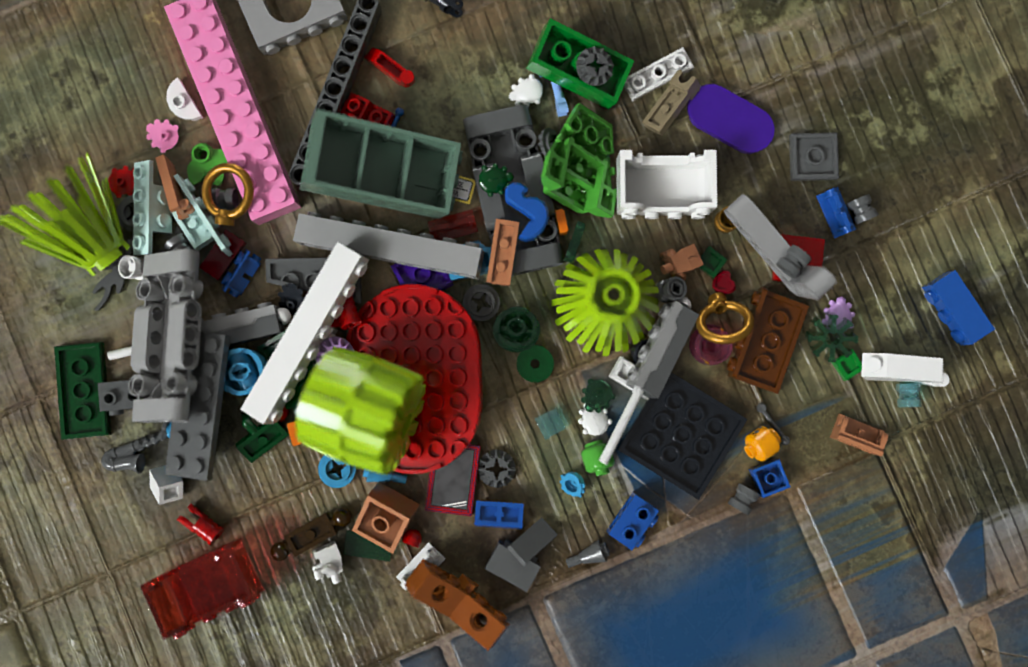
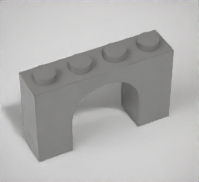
(274, 34)

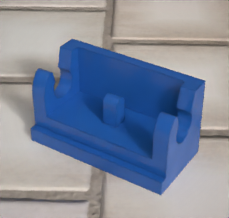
(499, 515)

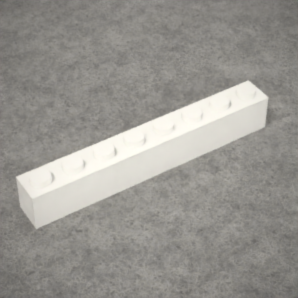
(305, 334)

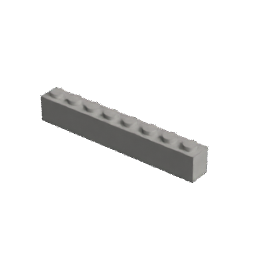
(390, 246)

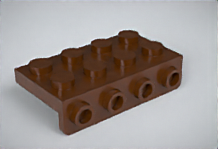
(767, 350)

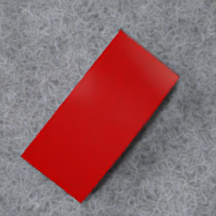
(365, 110)

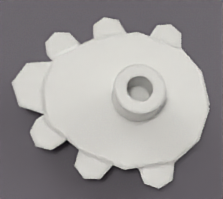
(527, 91)
(594, 422)

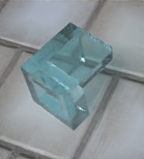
(550, 423)

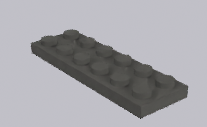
(195, 442)

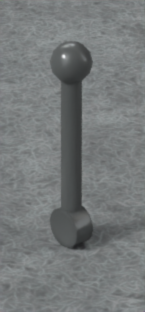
(761, 408)

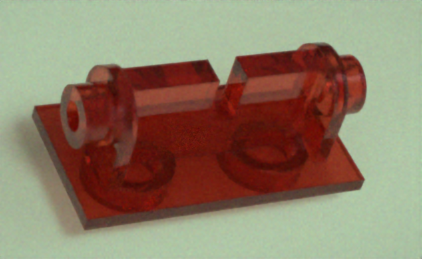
(453, 225)

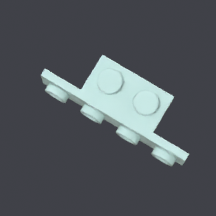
(150, 209)
(199, 227)

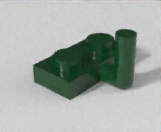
(259, 438)

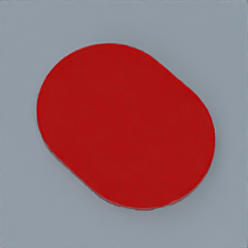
(439, 341)

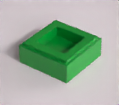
(848, 366)

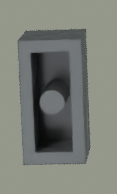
(507, 567)

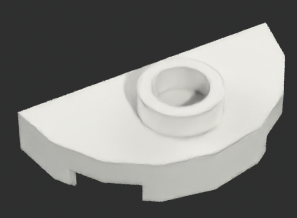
(181, 102)

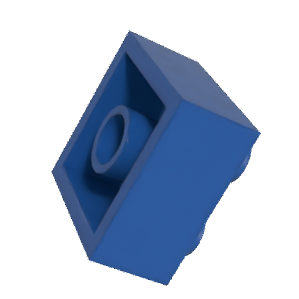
(769, 478)

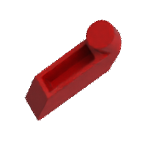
(390, 67)

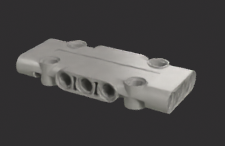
(166, 337)

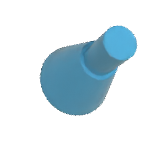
(376, 477)

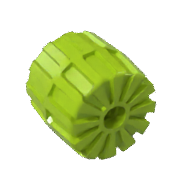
(360, 410)

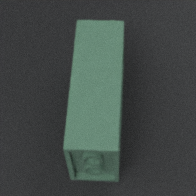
(380, 165)

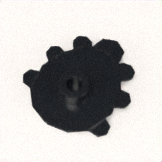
(291, 298)

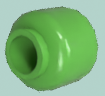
(592, 454)

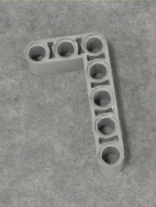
(771, 246)

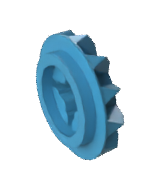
(334, 479)

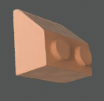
(385, 517)

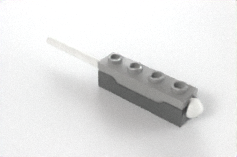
(242, 326)
(655, 362)

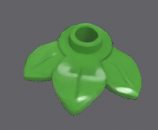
(200, 167)

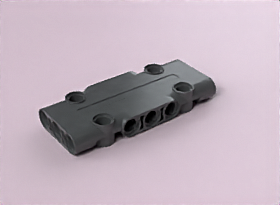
(501, 136)

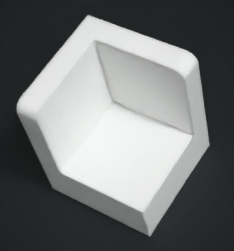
(165, 487)

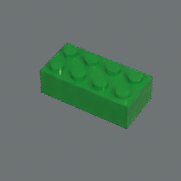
(557, 57)

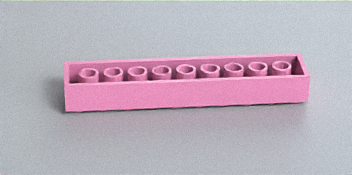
(232, 106)

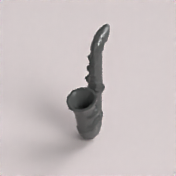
(124, 456)

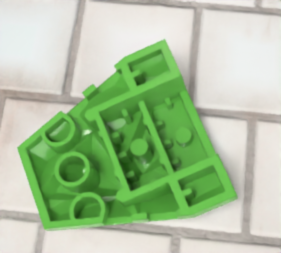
(579, 165)

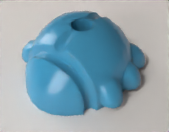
(573, 484)

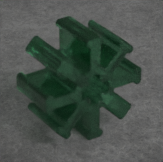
(829, 344)

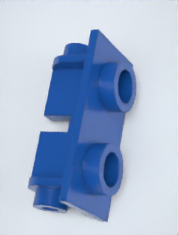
(836, 212)
(243, 264)

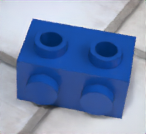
(633, 521)

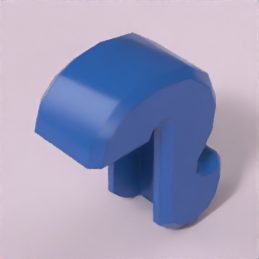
(530, 207)

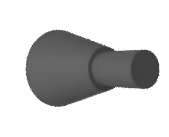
(595, 553)

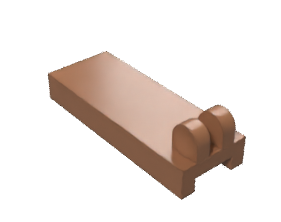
(172, 189)
(502, 252)

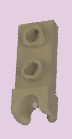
(671, 103)

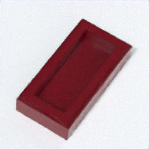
(217, 262)

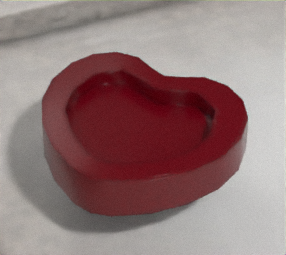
(724, 283)

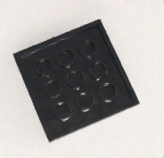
(682, 435)

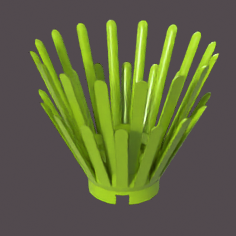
(74, 236)
(594, 307)

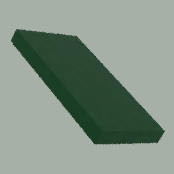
(78, 374)

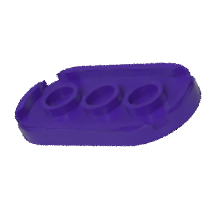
(731, 119)

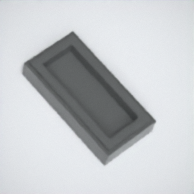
(532, 541)

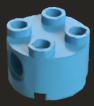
(243, 370)

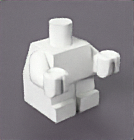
(329, 563)

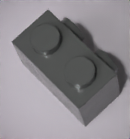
(115, 397)

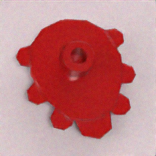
(121, 181)

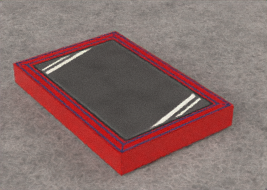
(453, 486)

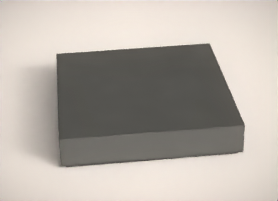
(813, 156)

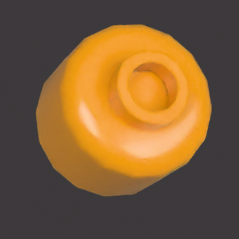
(762, 443)

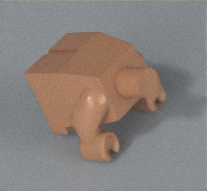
(681, 262)

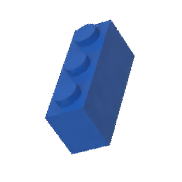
(958, 308)

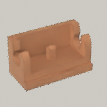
(859, 435)

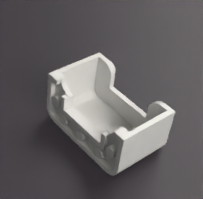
(666, 185)

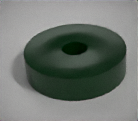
(535, 374)

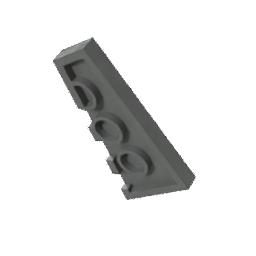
(300, 272)

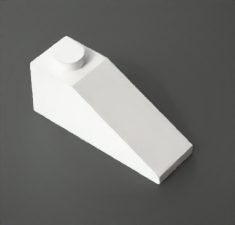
(902, 368)

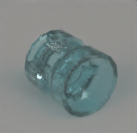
(909, 395)

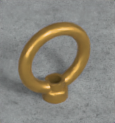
(227, 217)
(719, 304)

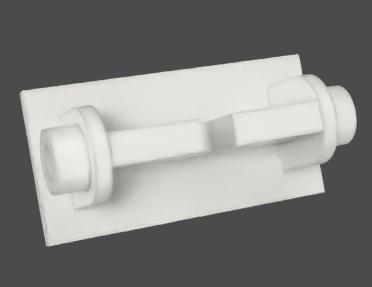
(428, 553)

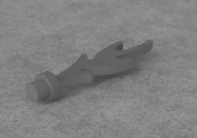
(112, 278)

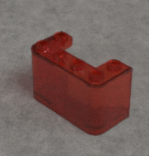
(201, 589)

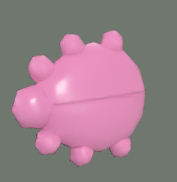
(162, 135)

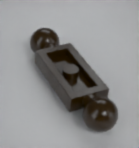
(310, 534)

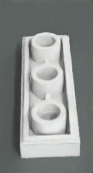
(646, 80)

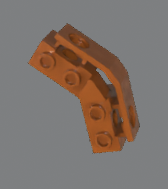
(458, 601)

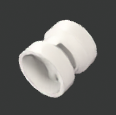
(131, 267)

